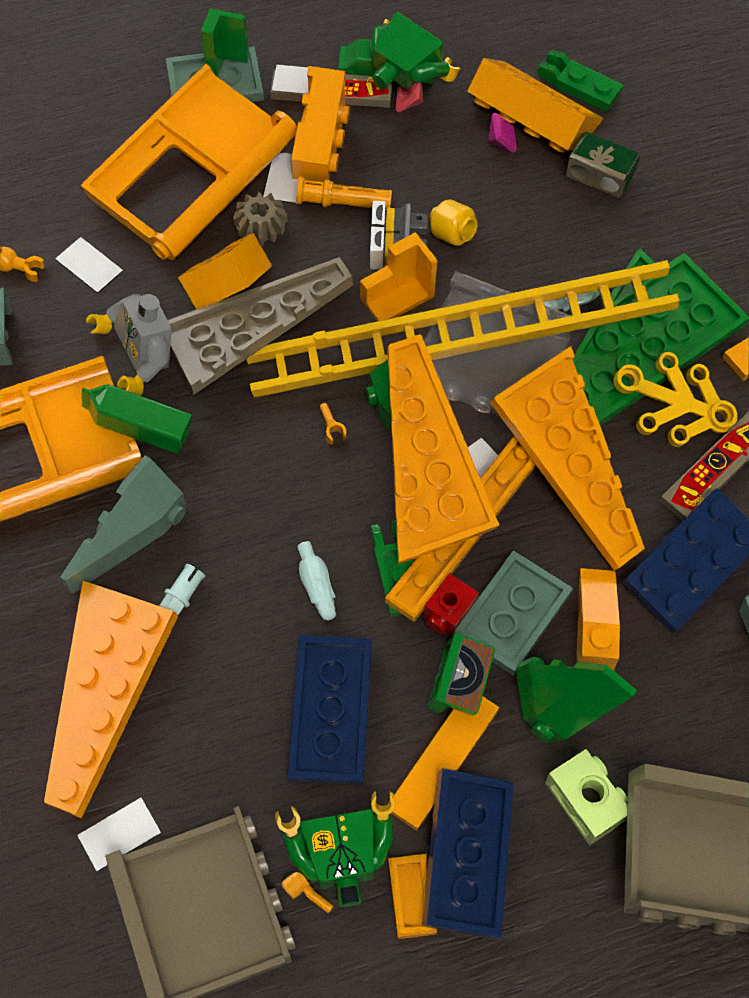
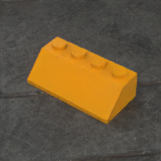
(531, 104)

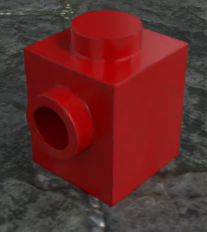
(449, 605)

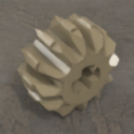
(260, 216)

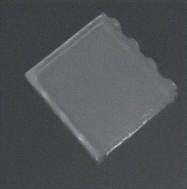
(488, 372)

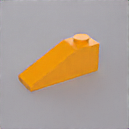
(598, 618)

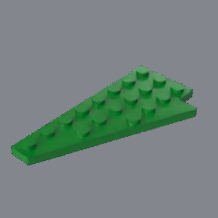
(698, 325)

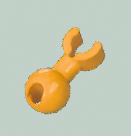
(10, 261)

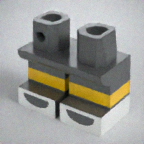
(391, 226)

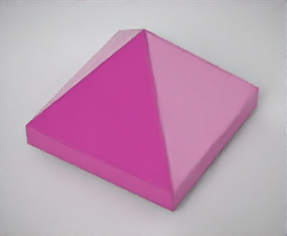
(502, 133)

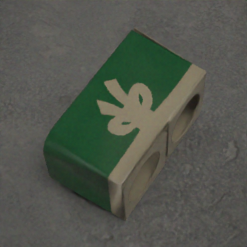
(602, 164)

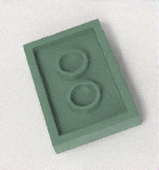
(238, 75)
(515, 610)

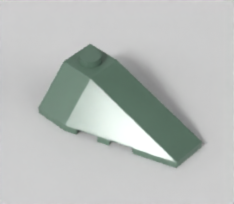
(141, 515)

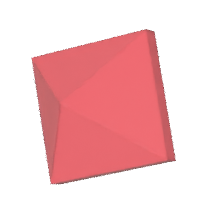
(409, 96)

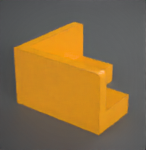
(226, 272)
(403, 283)

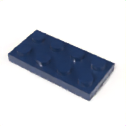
(692, 561)
(330, 710)
(468, 854)

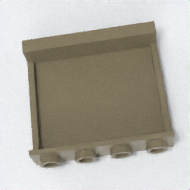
(687, 849)
(200, 910)

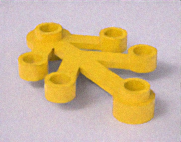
(679, 399)

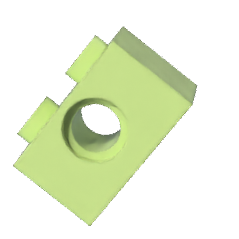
(591, 819)

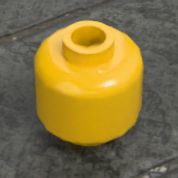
(453, 222)

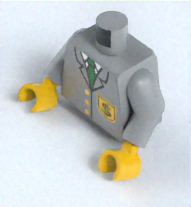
(143, 334)

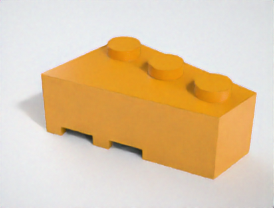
(321, 125)

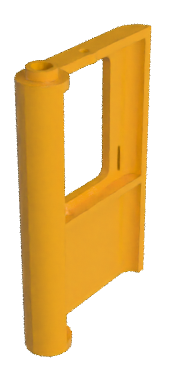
(213, 129)
(68, 443)

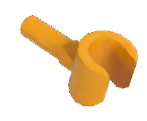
(331, 424)
(297, 883)

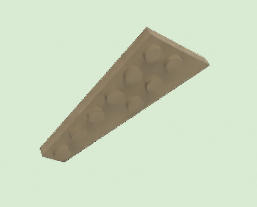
(233, 329)

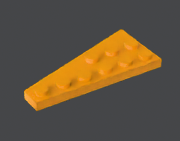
(568, 446)
(434, 474)
(107, 670)

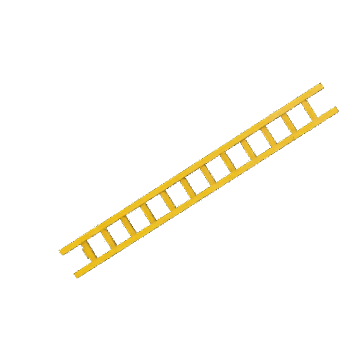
(472, 310)

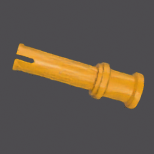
(329, 193)

